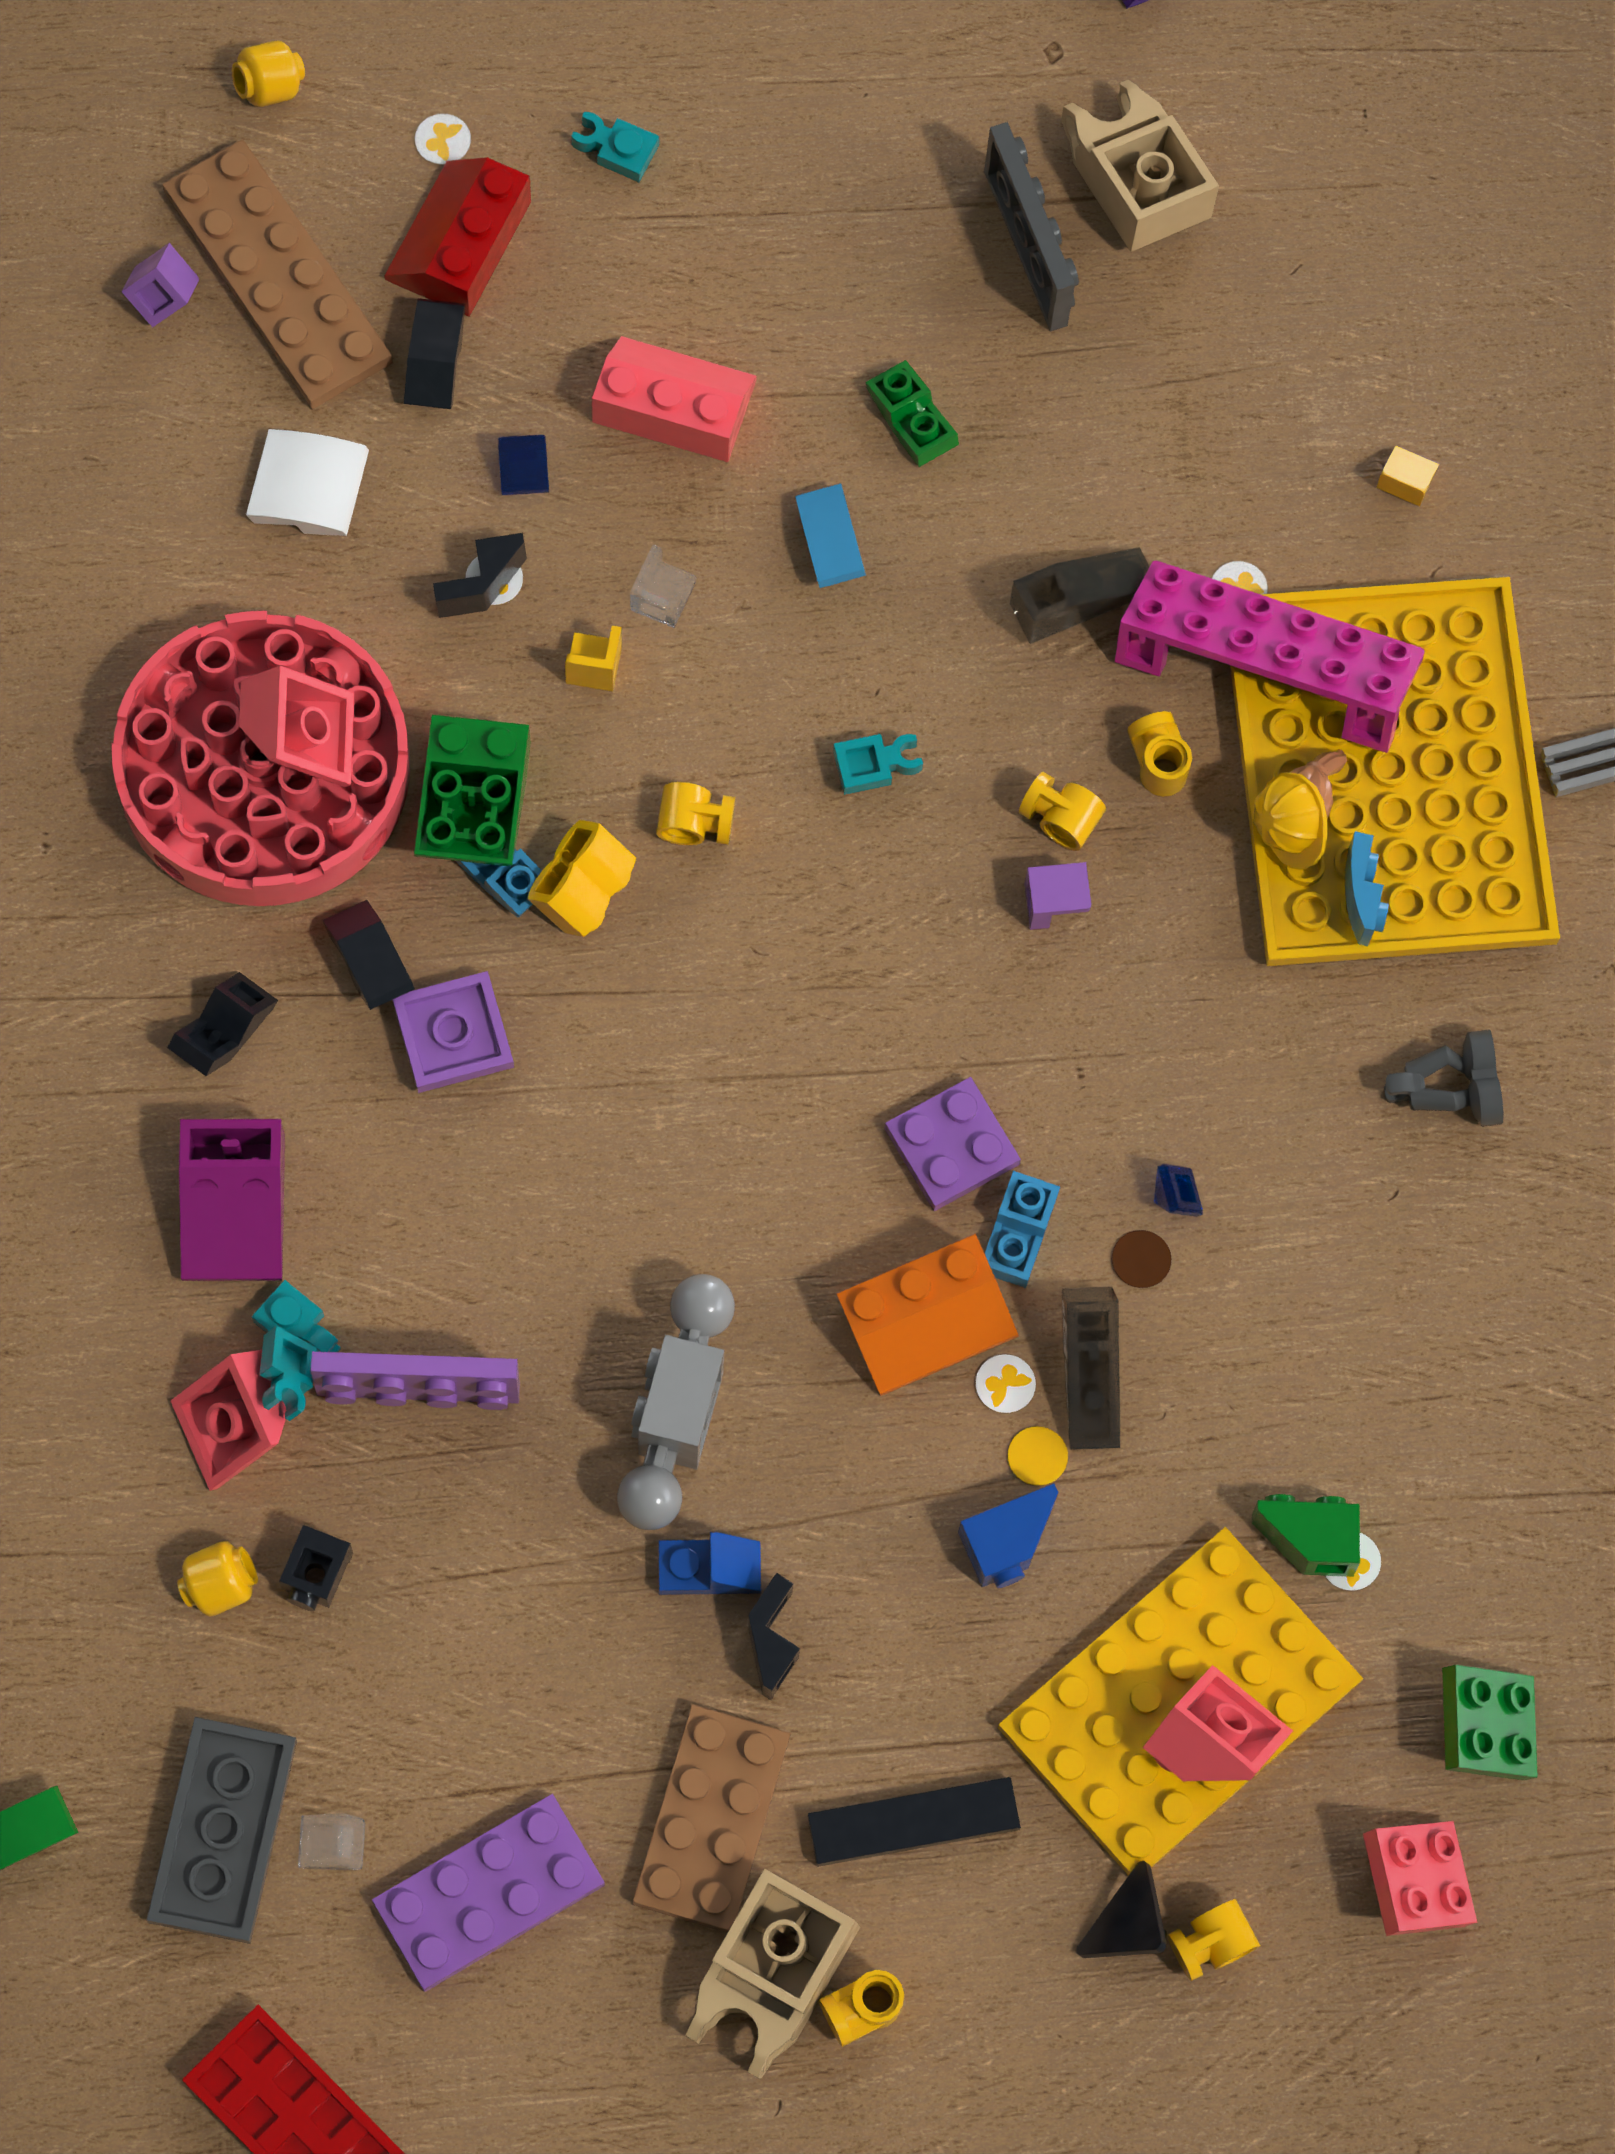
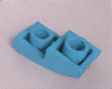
(830, 535)
(506, 883)
(1363, 895)
(1020, 1228)

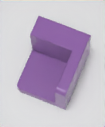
(160, 285)
(1056, 891)

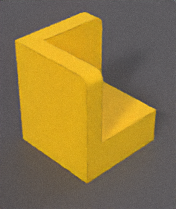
(594, 660)

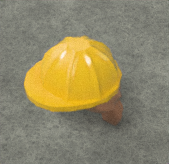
(1295, 810)

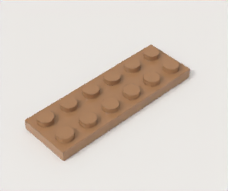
(277, 274)

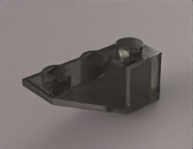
(1076, 591)

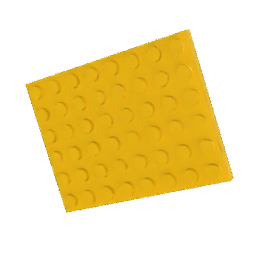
(1446, 803)

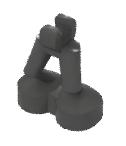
(1477, 1064)

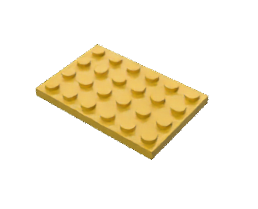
(1102, 1708)

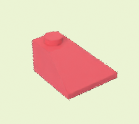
(300, 722)
(227, 1417)
(1216, 1733)

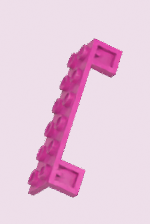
(1271, 641)

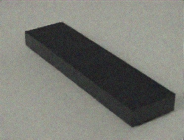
(913, 1821)

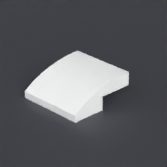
(307, 482)

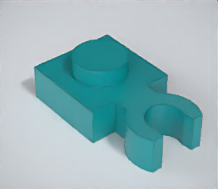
(621, 149)
(868, 764)
(288, 1367)

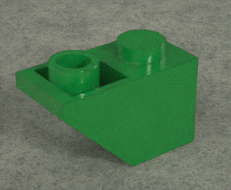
(1312, 1535)

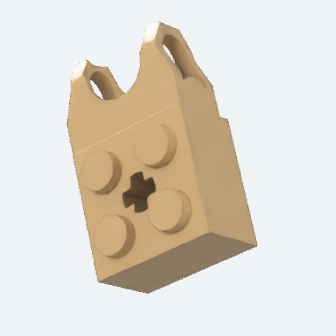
(1141, 168)
(773, 1988)

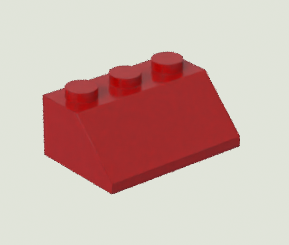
(461, 231)

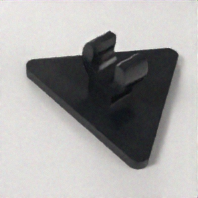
(1129, 1922)

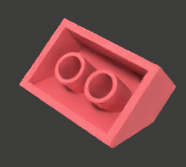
(672, 398)

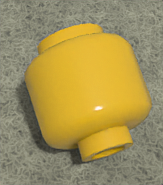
(267, 73)
(217, 1578)

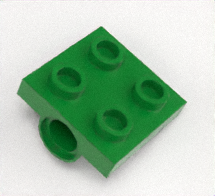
(1489, 1722)

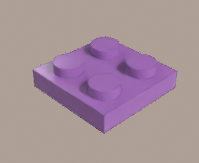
(453, 1032)
(952, 1144)

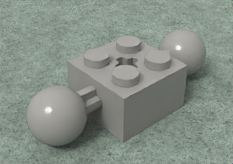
(680, 1402)

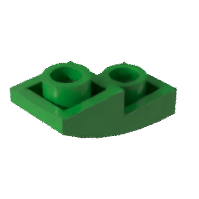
(911, 413)
(34, 1826)

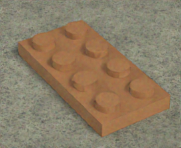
(711, 1819)

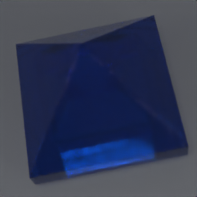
(1177, 1191)

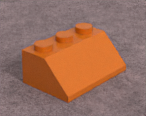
(928, 1314)

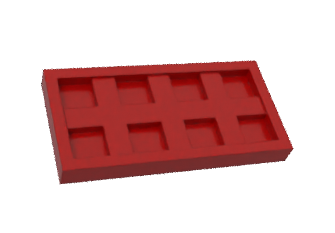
(280, 2096)

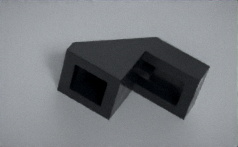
(434, 353)
(498, 563)
(368, 954)
(224, 1025)
(772, 1652)

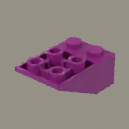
(231, 1199)

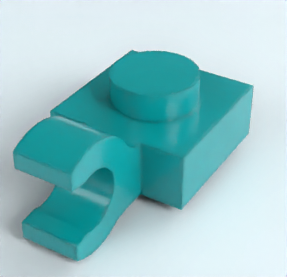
(297, 1315)

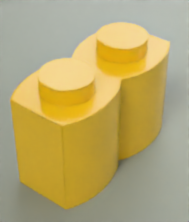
(582, 878)

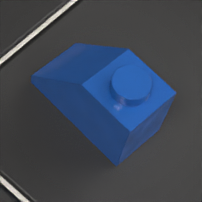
(1007, 1536)

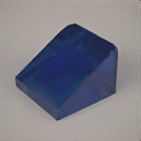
(523, 464)

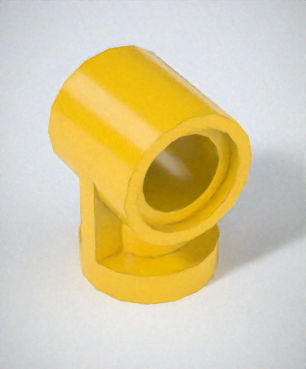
(1155, 739)
(688, 814)
(1067, 814)
(1219, 1936)
(848, 2014)

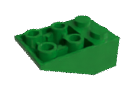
(472, 790)

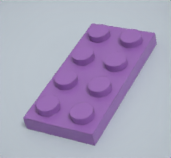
(415, 1377)
(488, 1892)

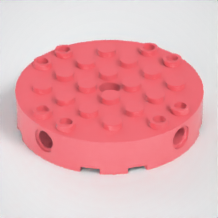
(241, 824)

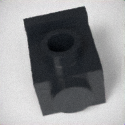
(311, 1551)

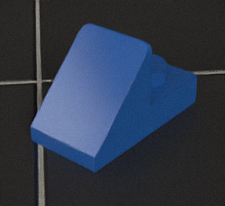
(710, 1566)

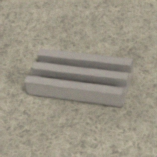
(1575, 747)

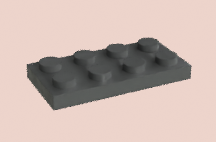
(1031, 231)
(222, 1830)

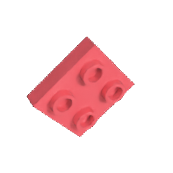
(1419, 1878)

